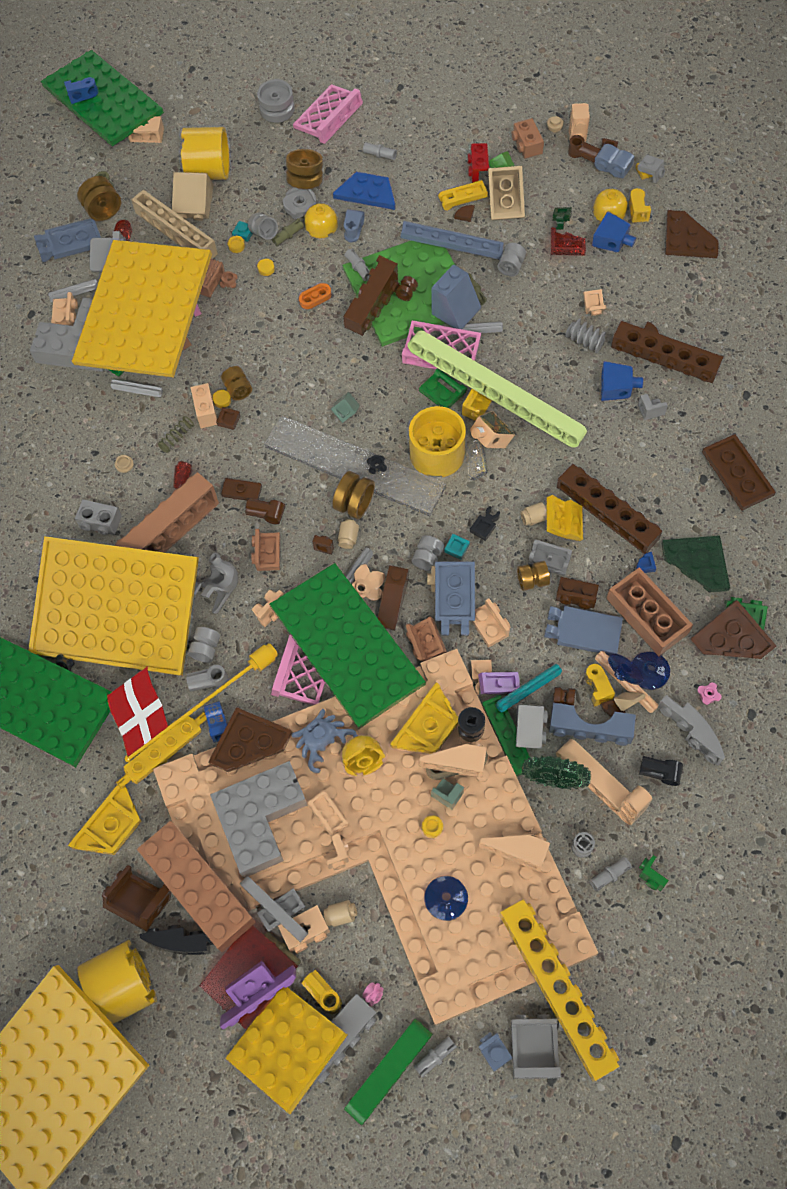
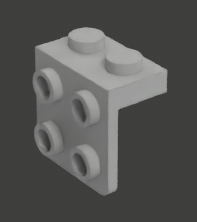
(99, 250)

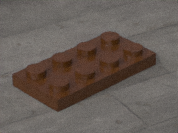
(738, 472)

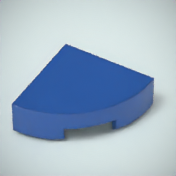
(647, 563)

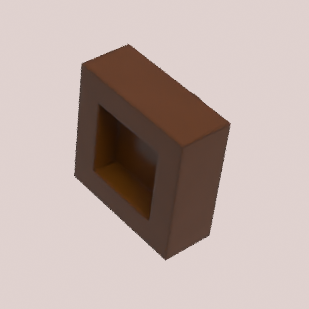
(228, 418)
(323, 544)

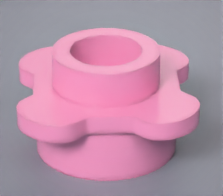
(707, 699)
(373, 994)

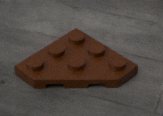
(688, 237)
(733, 635)
(248, 740)

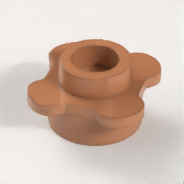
(228, 279)

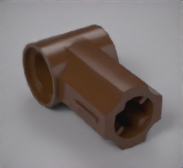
(580, 148)
(269, 511)

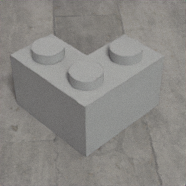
(530, 726)

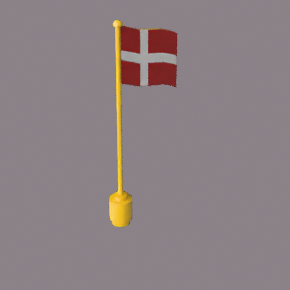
(141, 714)

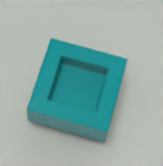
(242, 230)
(457, 546)

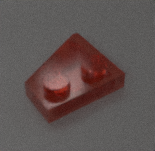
(567, 244)

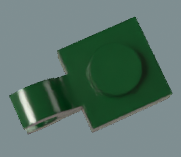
(562, 215)

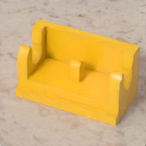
(475, 405)

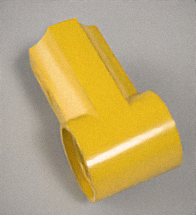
(321, 991)

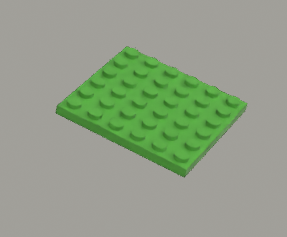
(423, 263)

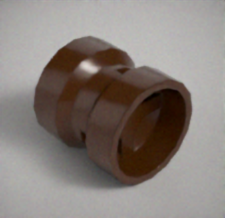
(406, 289)
(558, 696)

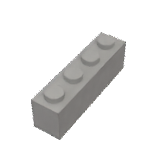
(352, 1020)

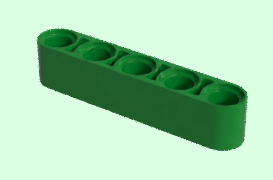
(388, 1072)

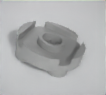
(295, 209)

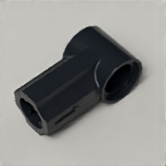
(667, 771)

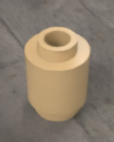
(534, 514)
(348, 534)
(340, 913)

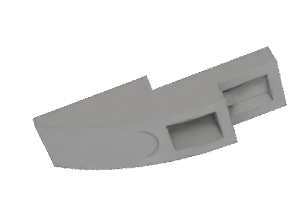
(700, 735)

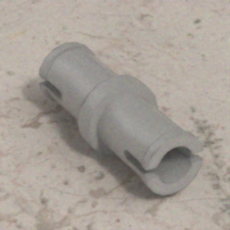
(379, 151)
(358, 264)
(610, 874)
(435, 1056)

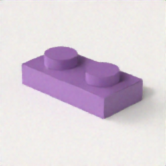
(498, 682)

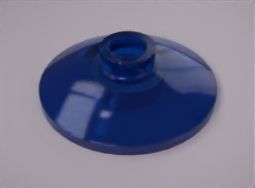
(625, 669)
(652, 679)
(446, 909)

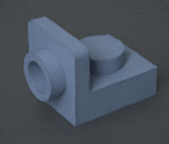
(494, 1051)

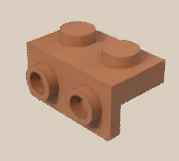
(266, 551)
(425, 639)

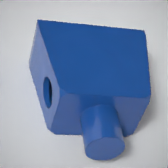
(612, 234)
(618, 381)

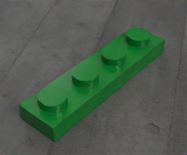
(506, 734)

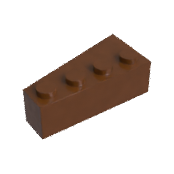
(372, 296)

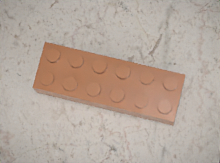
(173, 517)
(196, 886)

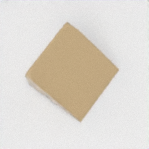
(628, 699)

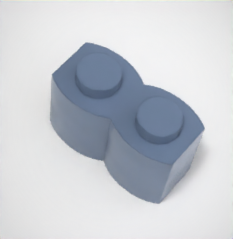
(614, 161)

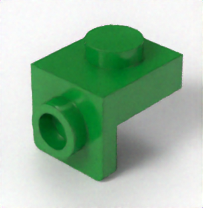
(652, 878)

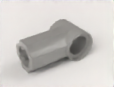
(205, 678)

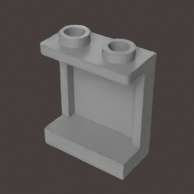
(535, 1047)

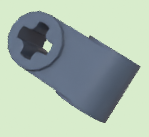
(353, 224)

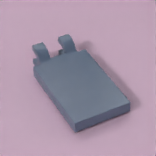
(66, 239)
(454, 595)
(585, 629)

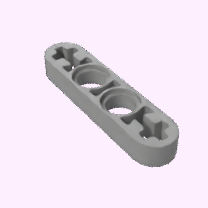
(273, 908)

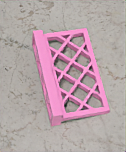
(336, 117)
(412, 359)
(285, 671)

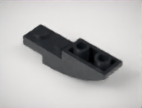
(177, 941)

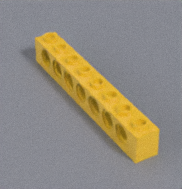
(595, 1067)

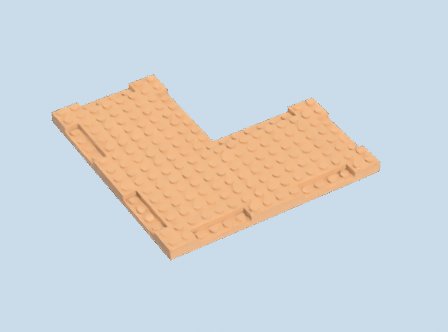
(456, 960)

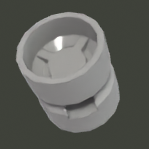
(263, 226)
(511, 259)
(427, 553)
(203, 644)

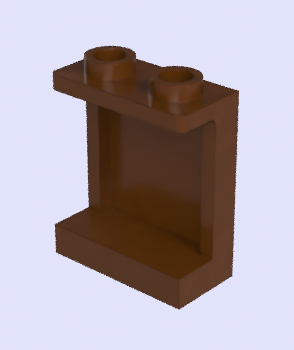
(135, 899)

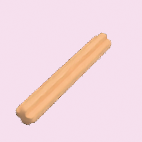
(648, 703)

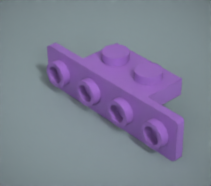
(252, 989)

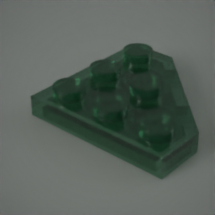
(699, 560)

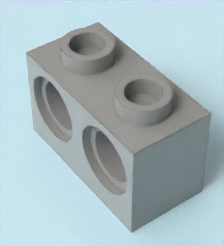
(99, 514)

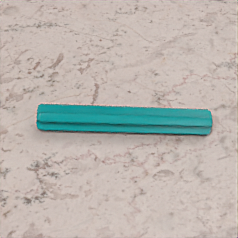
(528, 688)

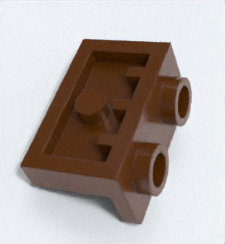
(577, 593)

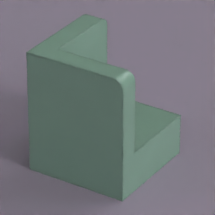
(345, 407)
(447, 793)

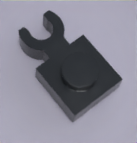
(485, 525)

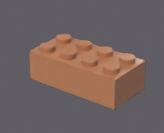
(649, 611)

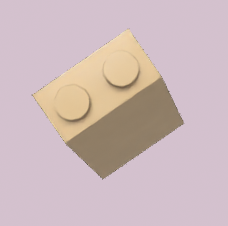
(192, 195)

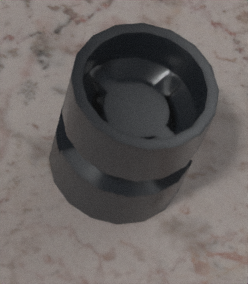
(471, 724)

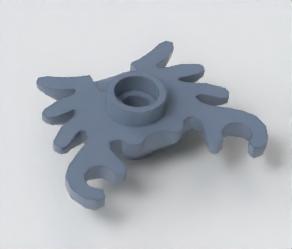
(318, 735)

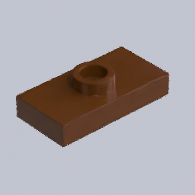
(241, 489)

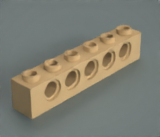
(171, 223)

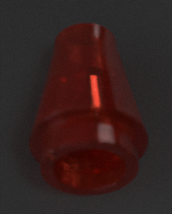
(181, 473)

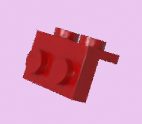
(478, 159)

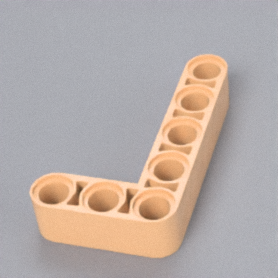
(625, 804)

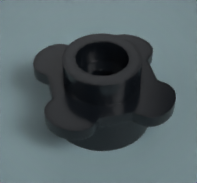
(376, 459)
(62, 660)

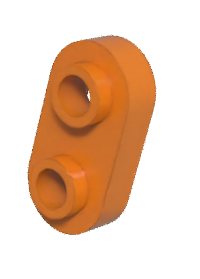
(314, 296)

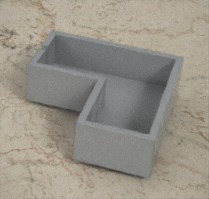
(57, 342)
(249, 808)

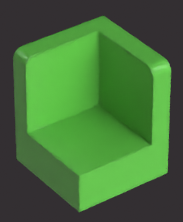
(501, 160)

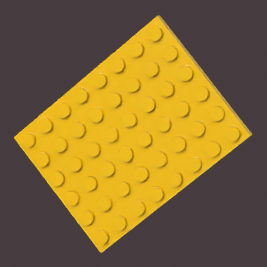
(142, 308)
(113, 605)
(58, 1080)

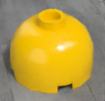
(610, 201)
(320, 220)
(362, 755)

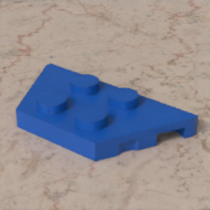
(366, 190)

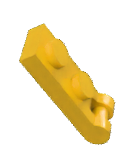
(462, 194)

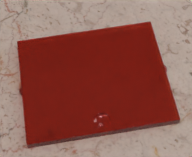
(240, 957)

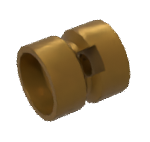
(236, 383)
(534, 575)

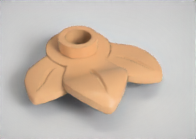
(370, 581)

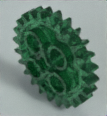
(556, 772)

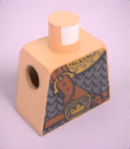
(491, 431)

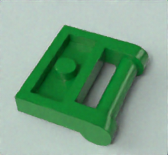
(439, 393)

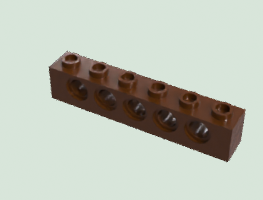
(666, 352)
(611, 517)

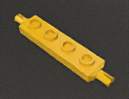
(161, 750)

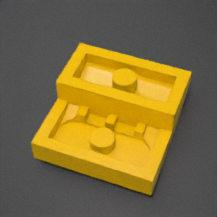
(564, 518)

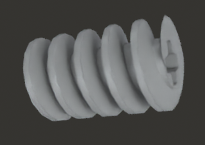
(586, 335)

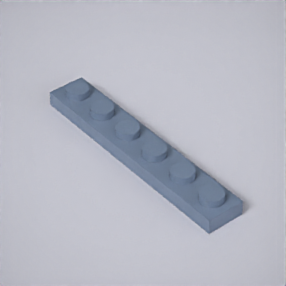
(452, 240)

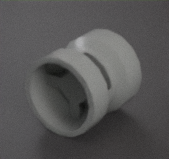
(581, 848)

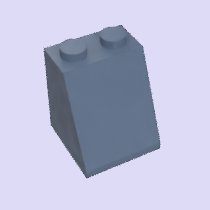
(454, 298)

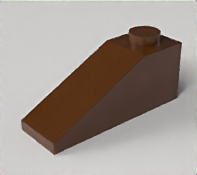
(393, 596)

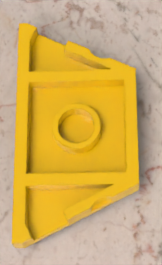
(428, 724)
(109, 824)

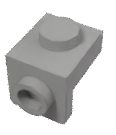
(652, 166)

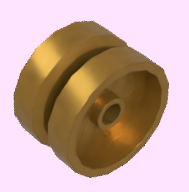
(304, 168)
(99, 198)
(353, 495)

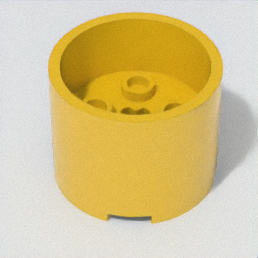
(205, 151)
(437, 441)
(117, 982)

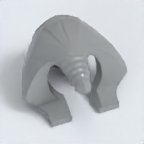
(222, 579)

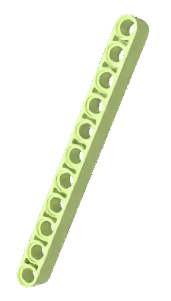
(497, 389)

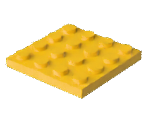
(286, 1048)

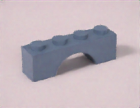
(617, 729)

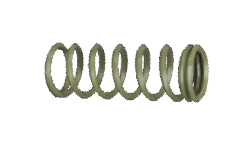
(163, 446)

